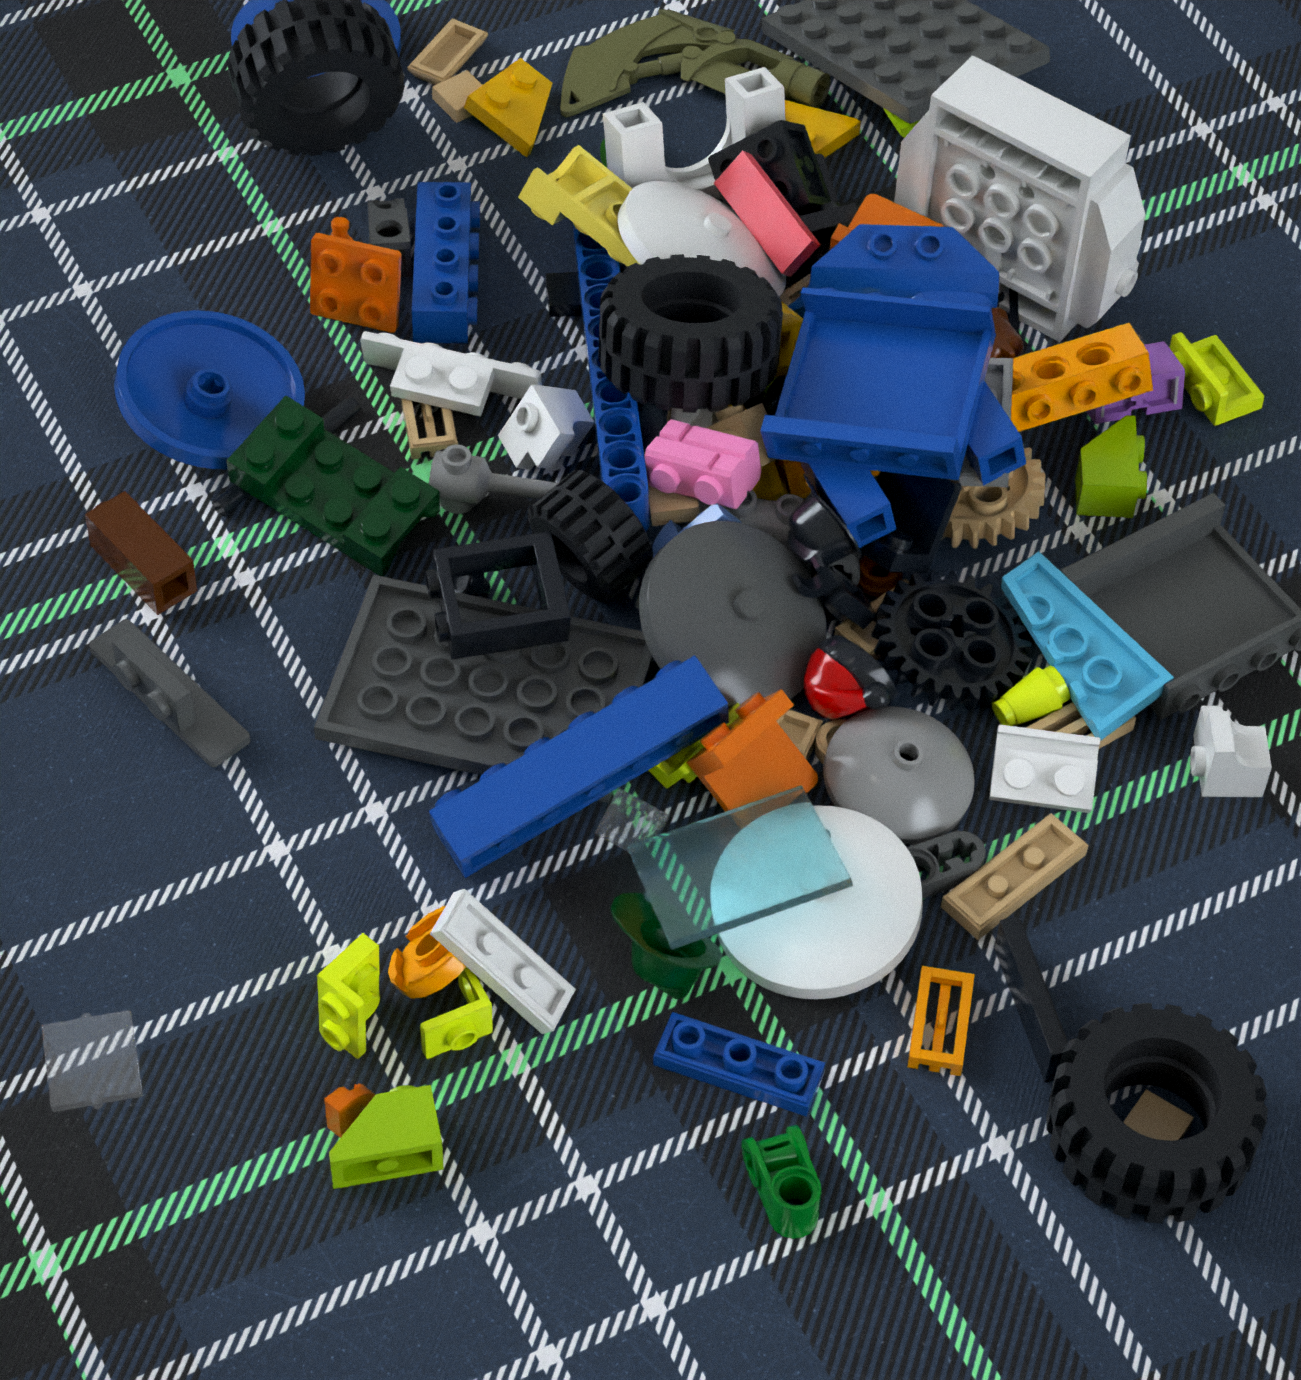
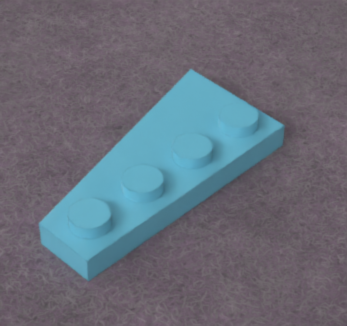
(1100, 663)

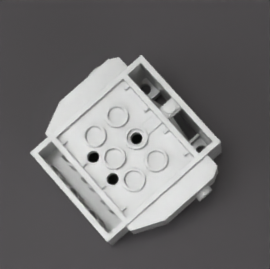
(1030, 191)

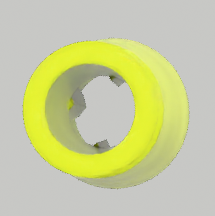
(1032, 697)

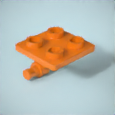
(354, 280)

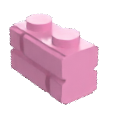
(703, 464)

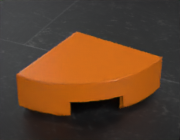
(345, 1106)

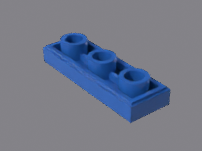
(764, 1075)

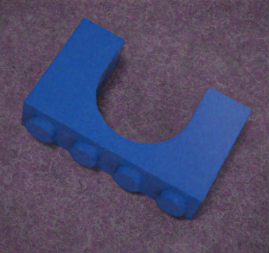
(864, 509)

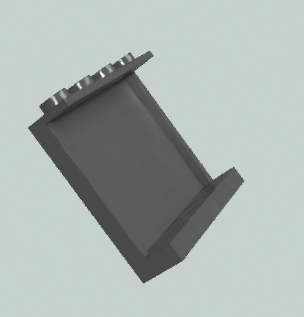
(1192, 602)

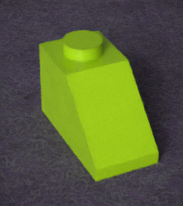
(389, 1139)

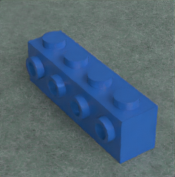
(443, 262)

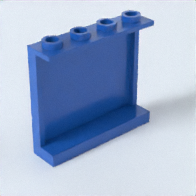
(882, 383)

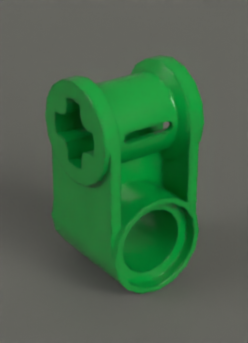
(784, 1172)

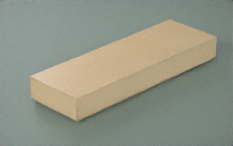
(1014, 876)

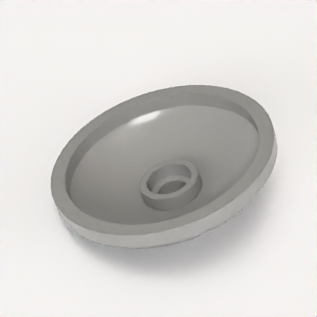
(908, 797)

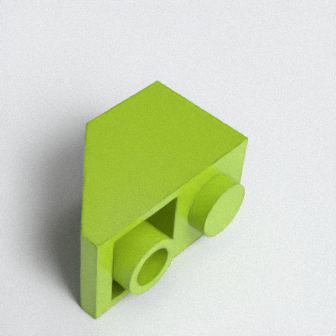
(1109, 472)

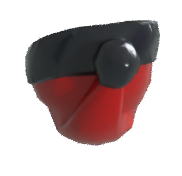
(845, 680)

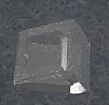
(630, 820)

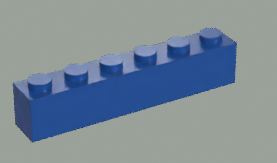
(578, 765)

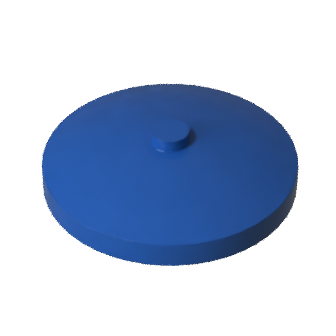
(202, 384)

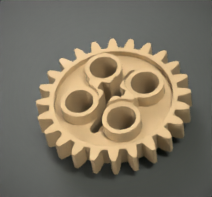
(998, 510)

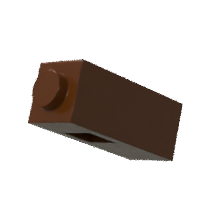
(141, 552)

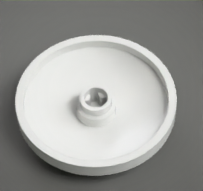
(677, 220)
(843, 937)

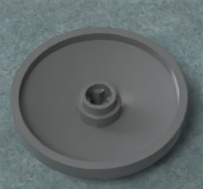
(734, 606)

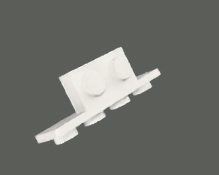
(444, 376)

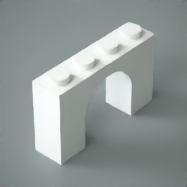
(636, 133)

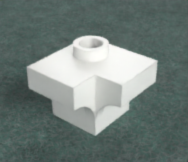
(545, 427)
(1229, 756)

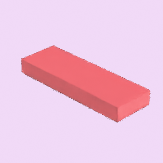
(766, 214)

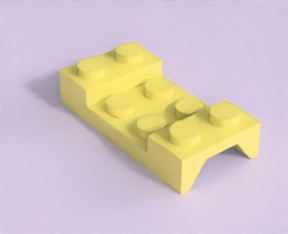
(585, 195)

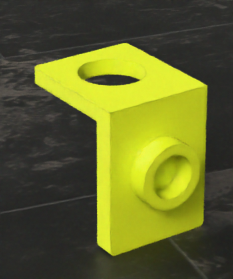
(462, 1025)

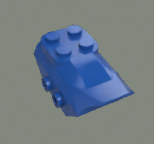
(906, 265)

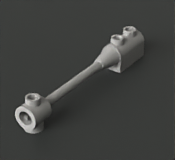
(468, 479)

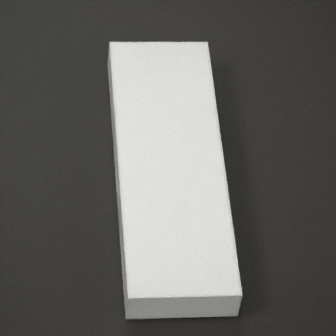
(502, 961)

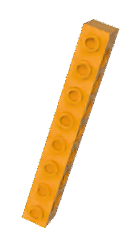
(1057, 384)

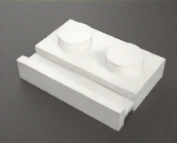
(1044, 768)

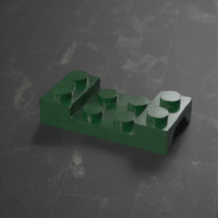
(330, 486)

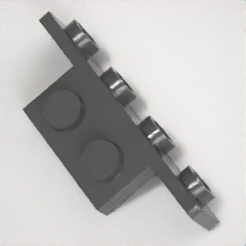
(169, 693)

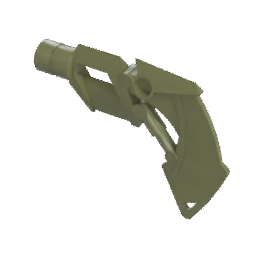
(702, 55)

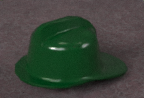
(652, 957)

